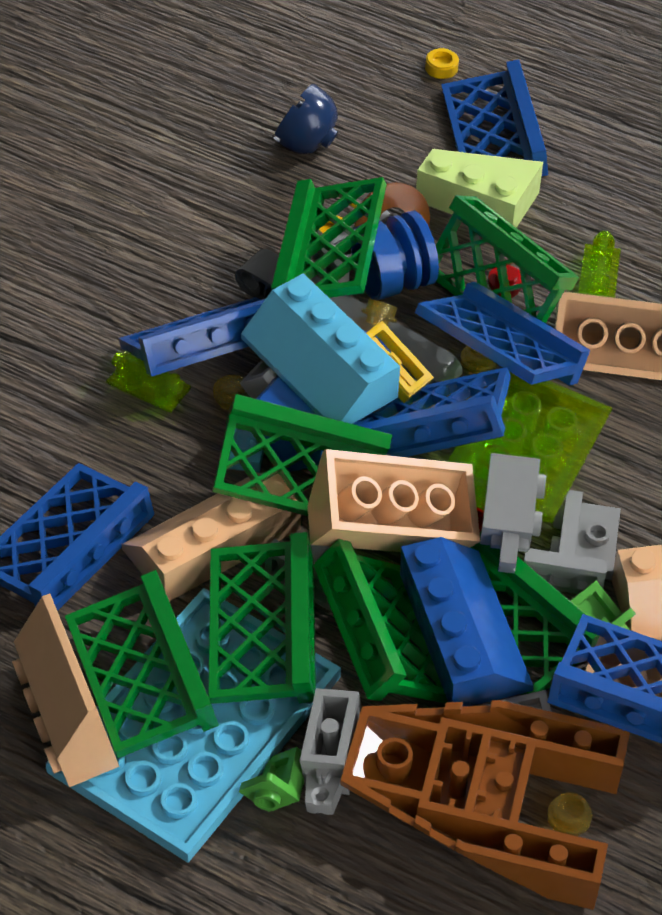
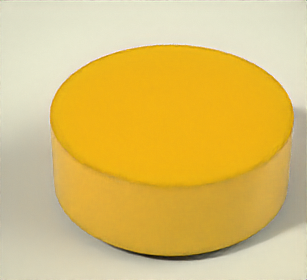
(442, 63)

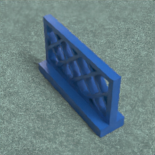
(520, 110)
(507, 335)
(192, 338)
(450, 420)
(87, 548)
(597, 694)

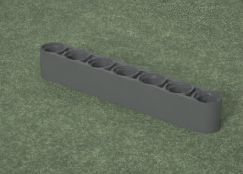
(256, 280)

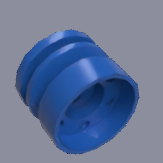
(401, 256)

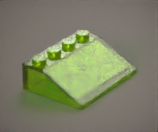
(541, 424)

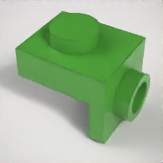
(599, 605)
(279, 784)

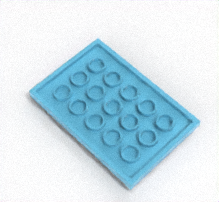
(193, 780)

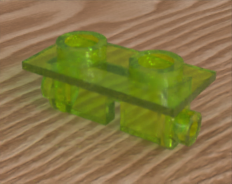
(600, 266)
(160, 390)

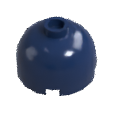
(309, 123)

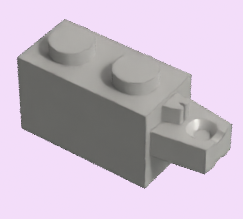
(510, 506)
(327, 747)

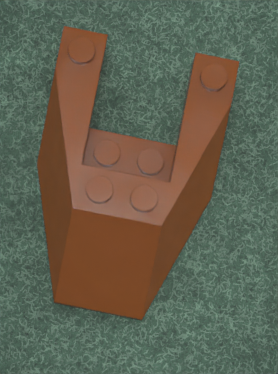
(465, 779)

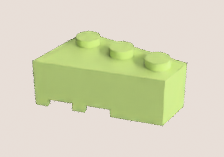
(500, 182)

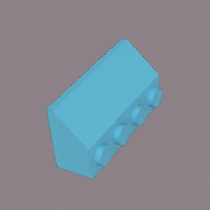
(321, 352)

